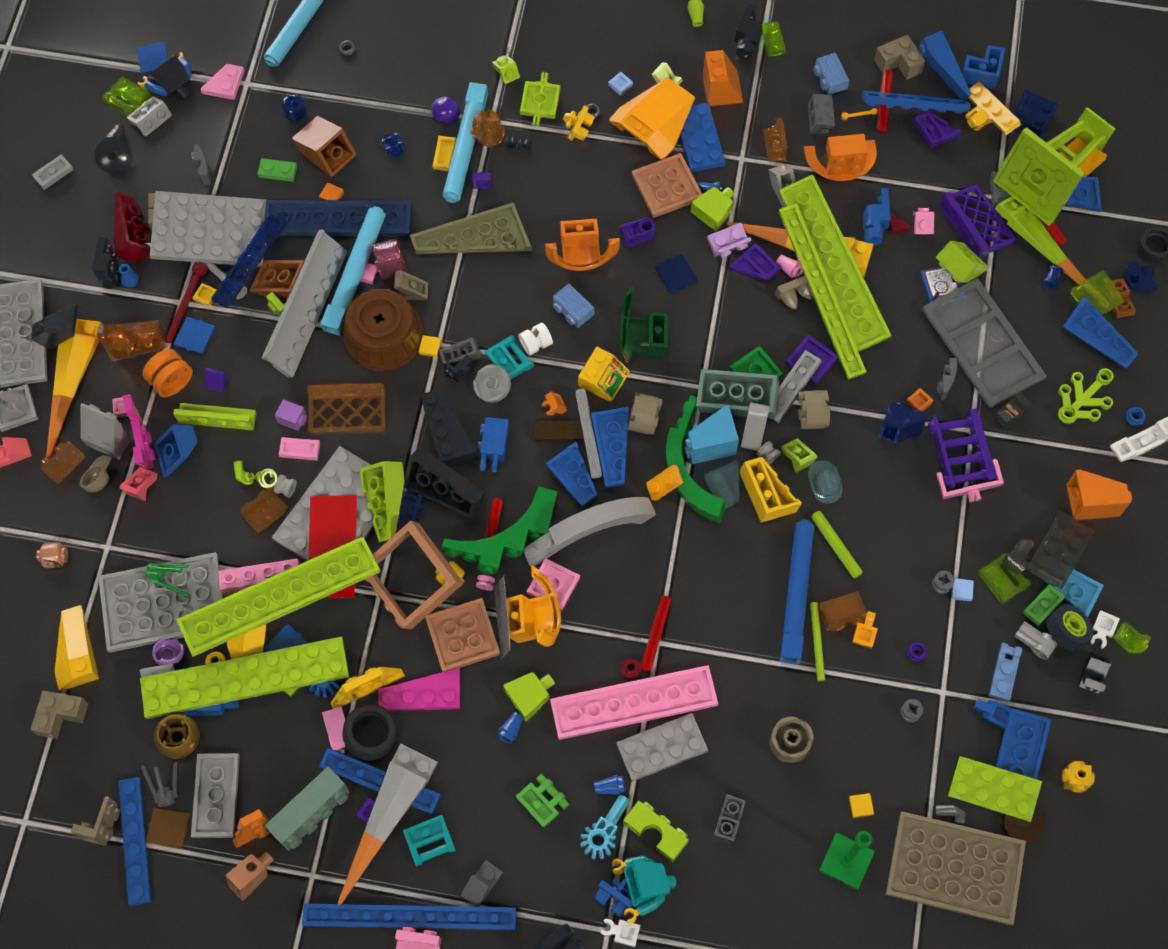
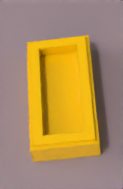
(444, 153)

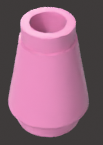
(790, 266)

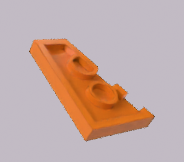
(251, 828)

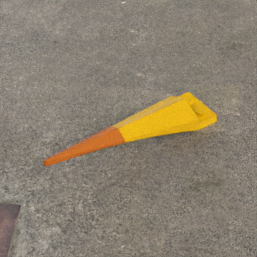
(860, 250)
(71, 365)

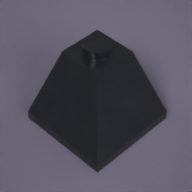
(56, 327)

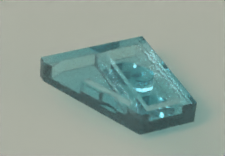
(725, 483)

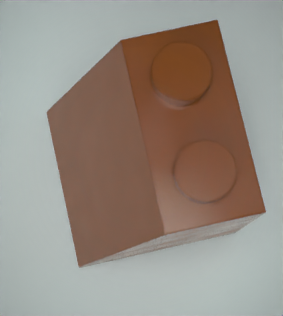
(325, 145)

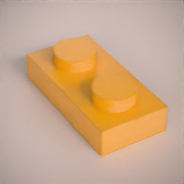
(664, 482)

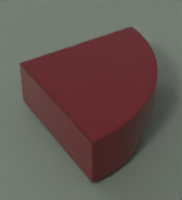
(898, 225)

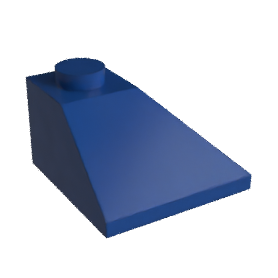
(175, 447)

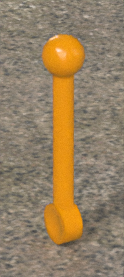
(845, 116)

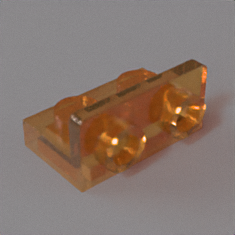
(776, 141)
(62, 462)
(263, 510)

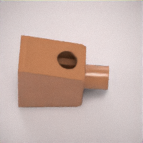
(244, 881)

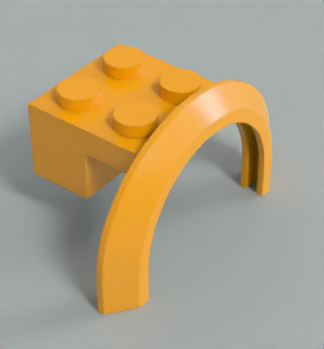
(535, 617)

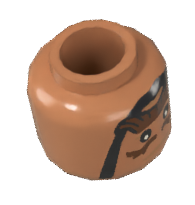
(52, 555)

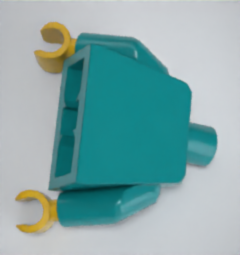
(645, 882)

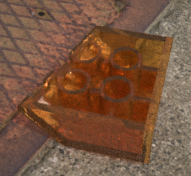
(131, 338)

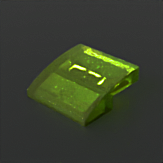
(1099, 292)

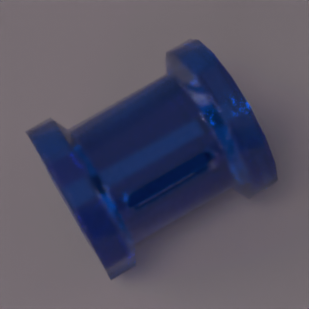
(1052, 278)

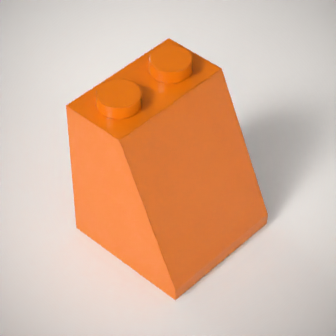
(721, 79)
(1096, 496)

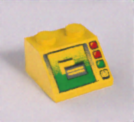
(603, 374)

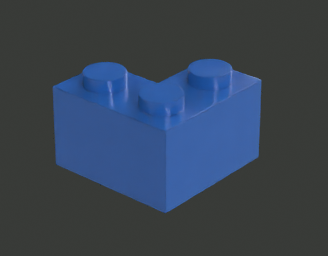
(986, 69)

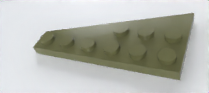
(484, 232)

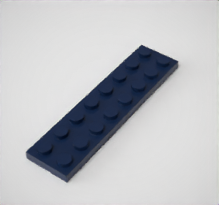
(338, 217)

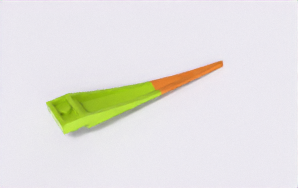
(1035, 233)

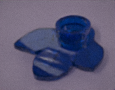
(1141, 277)

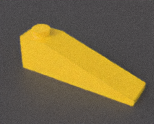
(74, 655)

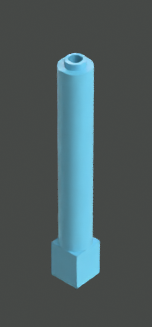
(291, 31)
(475, 103)
(334, 316)

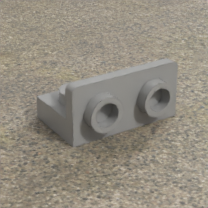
(149, 115)

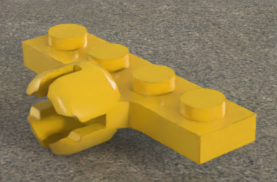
(989, 110)

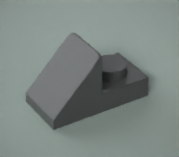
(481, 883)

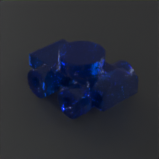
(393, 145)

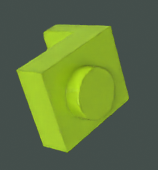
(507, 68)
(275, 304)

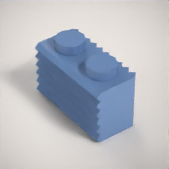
(831, 74)
(573, 306)

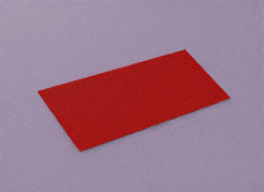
(332, 526)

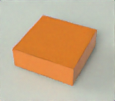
(331, 192)
(919, 400)

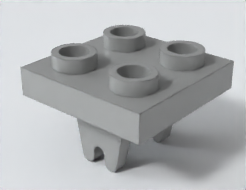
(16, 407)

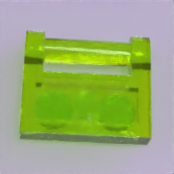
(129, 91)
(999, 581)

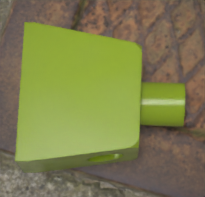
(713, 207)
(529, 693)

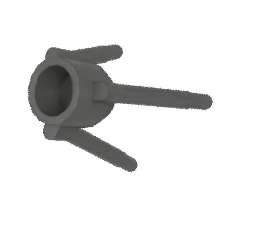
(163, 795)

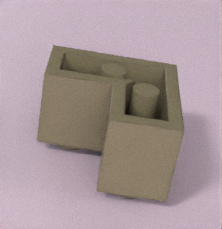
(900, 54)
(54, 709)

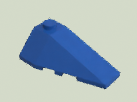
(941, 59)

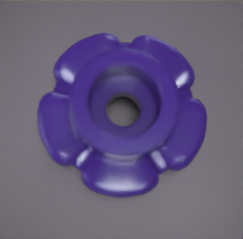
(916, 647)

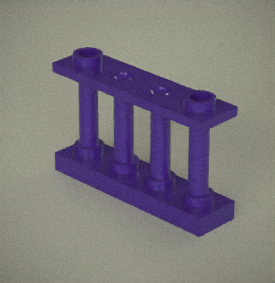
(976, 439)

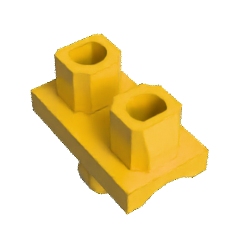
(582, 118)

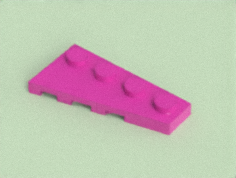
(426, 693)

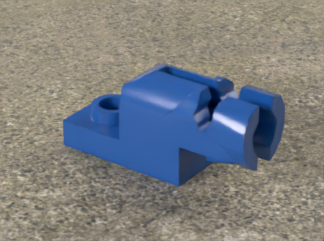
(877, 218)

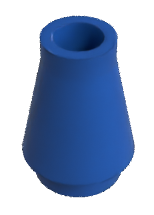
(128, 276)
(509, 730)
(613, 785)

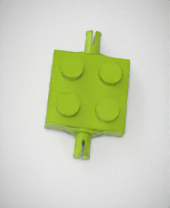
(540, 99)

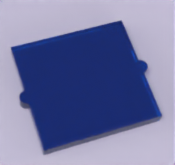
(676, 273)

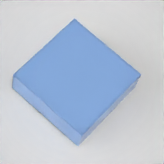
(620, 83)
(962, 590)

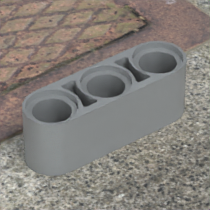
(755, 426)

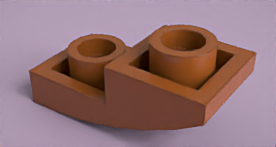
(1126, 308)

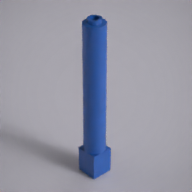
(797, 593)

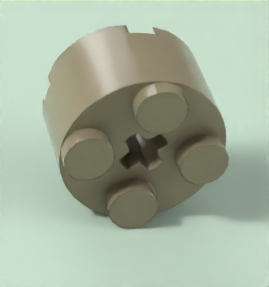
(814, 409)
(644, 414)
(795, 729)

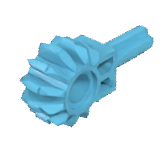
(605, 829)

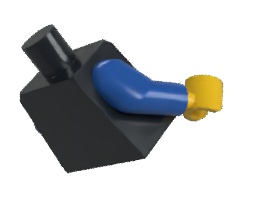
(170, 78)

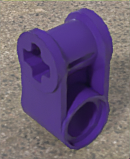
(637, 231)

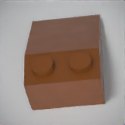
(277, 277)

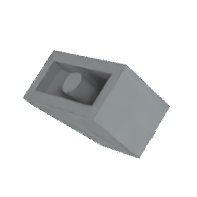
(780, 178)

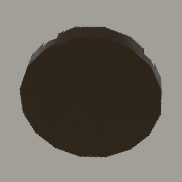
(1025, 830)

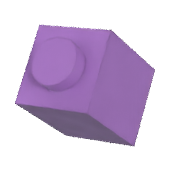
(291, 415)

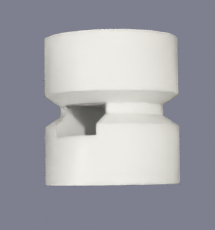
(534, 339)

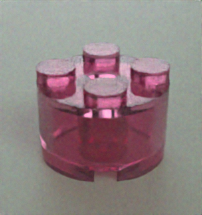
(388, 258)

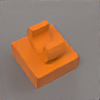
(556, 404)

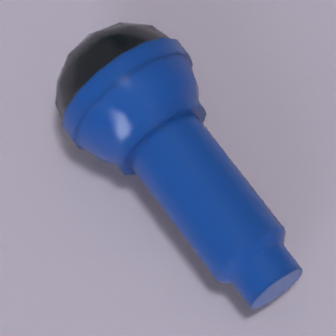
(707, 186)

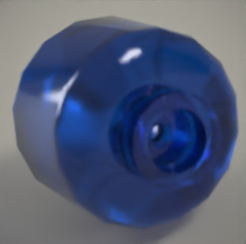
(293, 107)

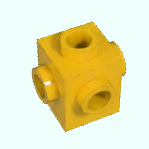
(1073, 781)

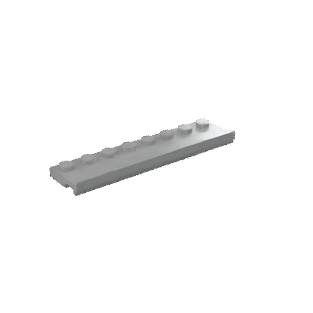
(305, 304)

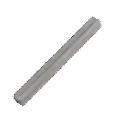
(588, 433)

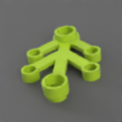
(1084, 399)

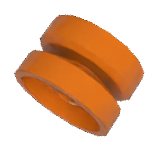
(167, 373)

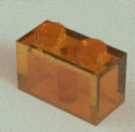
(842, 611)

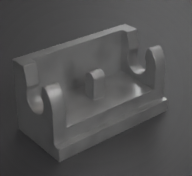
(821, 113)

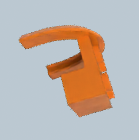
(847, 157)
(581, 246)

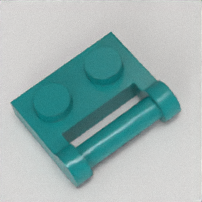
(501, 357)
(427, 833)

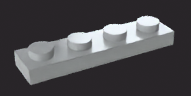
(795, 383)

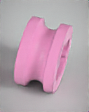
(485, 582)

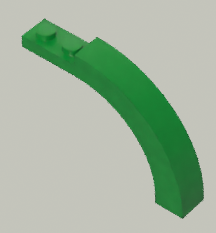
(694, 496)

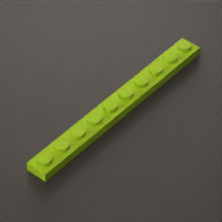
(822, 291)

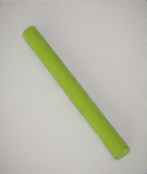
(817, 641)

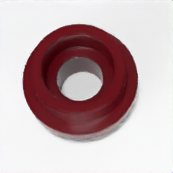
(630, 674)

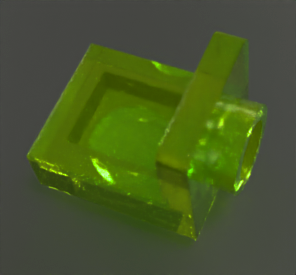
(1131, 639)

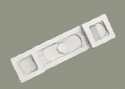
(1142, 442)

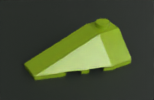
(384, 489)

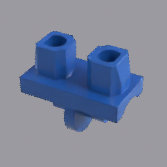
(606, 891)

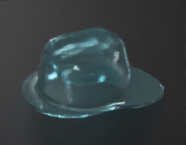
(825, 481)

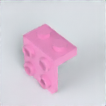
(409, 939)

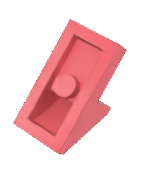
(13, 450)
(138, 482)

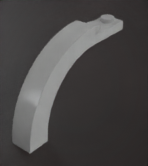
(591, 520)

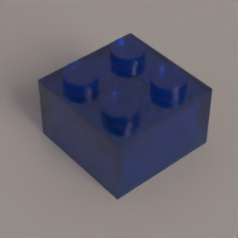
(1034, 113)

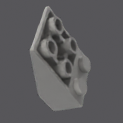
(102, 431)

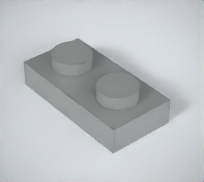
(52, 172)

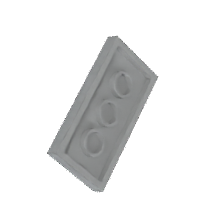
(662, 747)
(215, 796)

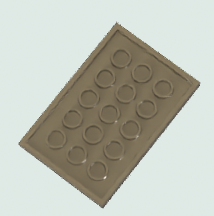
(956, 868)

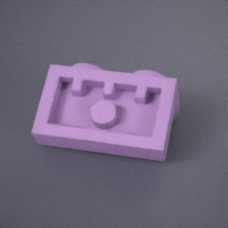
(728, 239)

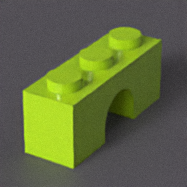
(643, 818)

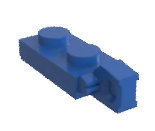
(993, 712)

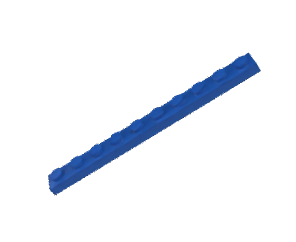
(409, 916)

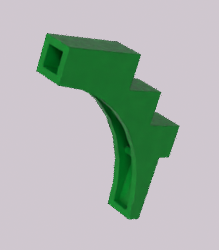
(512, 541)

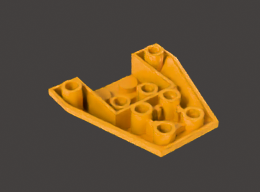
(656, 116)

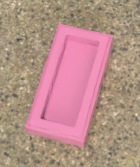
(299, 448)
(334, 722)

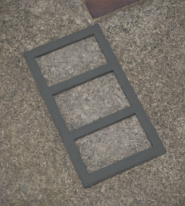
(984, 343)

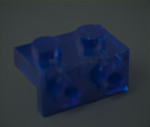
(408, 510)

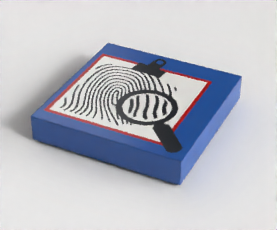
(938, 283)

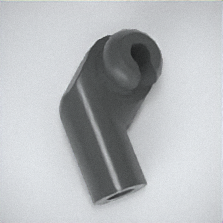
(958, 814)

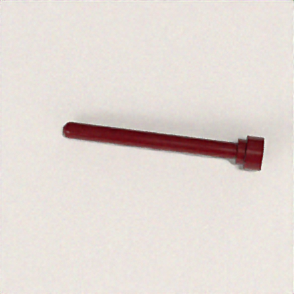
(199, 270)

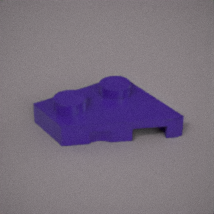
(934, 129)
(756, 264)

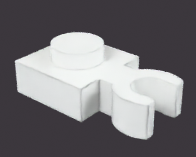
(1104, 626)
(624, 932)

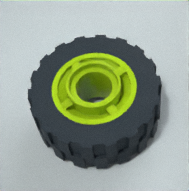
(1069, 627)

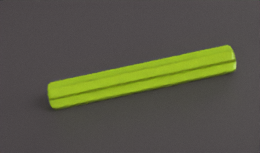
(836, 544)

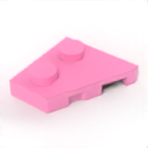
(224, 82)

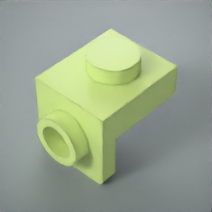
(663, 72)

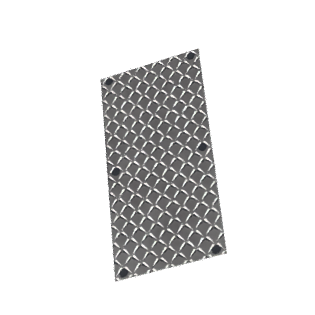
(502, 618)

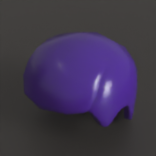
(445, 110)

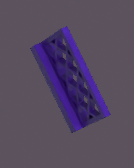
(966, 226)

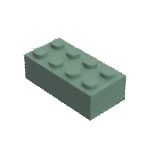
(737, 391)
(308, 809)

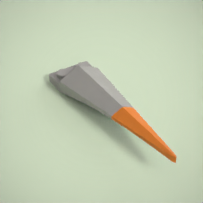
(401, 785)

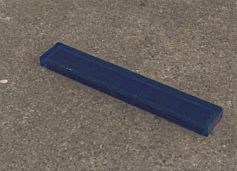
(248, 261)

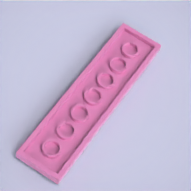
(633, 702)

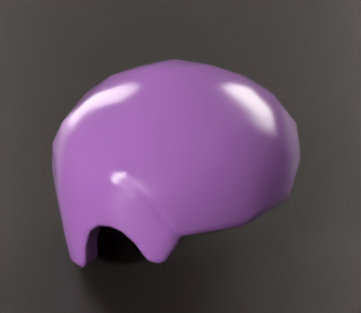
(168, 652)

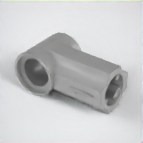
(1041, 643)

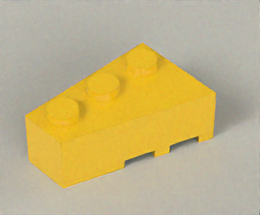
(766, 491)

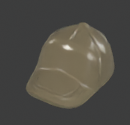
(96, 476)

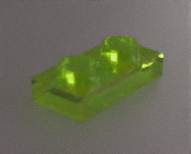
(773, 39)

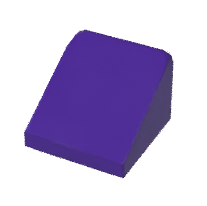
(215, 380)

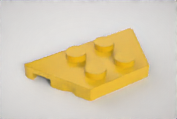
(369, 682)

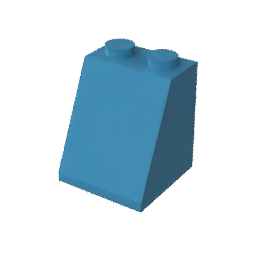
(712, 438)

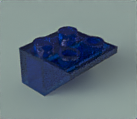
(901, 423)

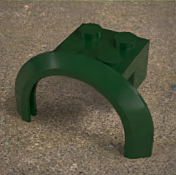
(640, 334)

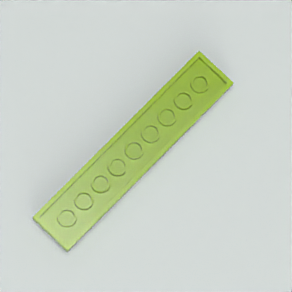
(845, 278)
(277, 596)
(244, 677)

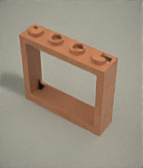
(436, 557)

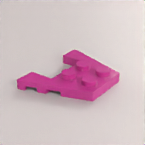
(142, 452)

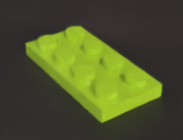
(995, 789)

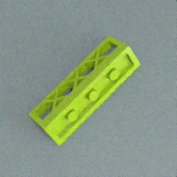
(215, 416)

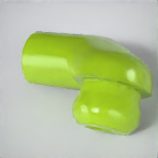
(241, 475)

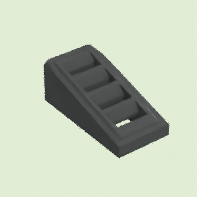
(471, 342)

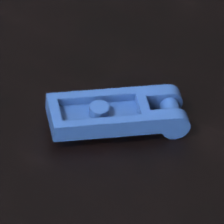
(1005, 672)

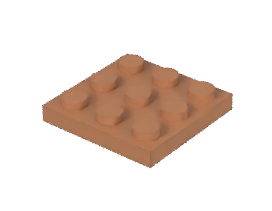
(666, 185)
(462, 635)

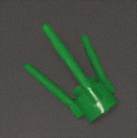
(158, 572)

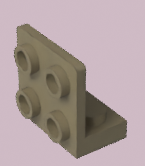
(103, 828)

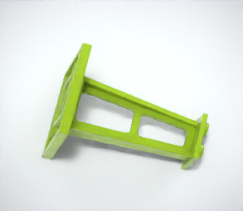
(1041, 175)

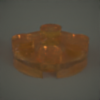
(480, 130)

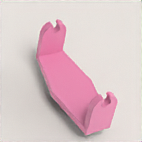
(971, 490)

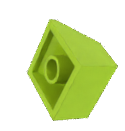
(961, 262)

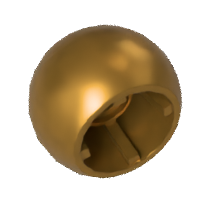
(182, 748)

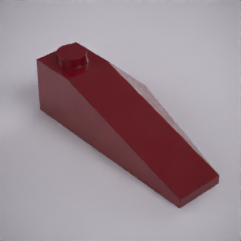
(131, 233)

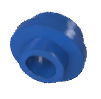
(1137, 412)

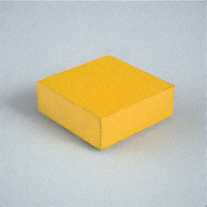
(204, 295)
(430, 346)
(861, 805)

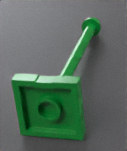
(848, 859)

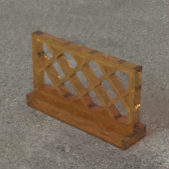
(349, 392)

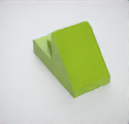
(799, 454)

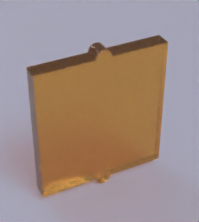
(168, 828)

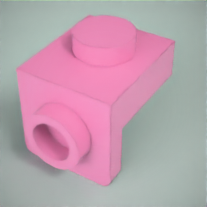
(923, 221)

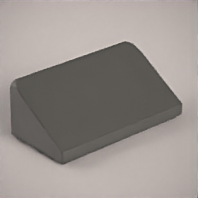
(997, 193)

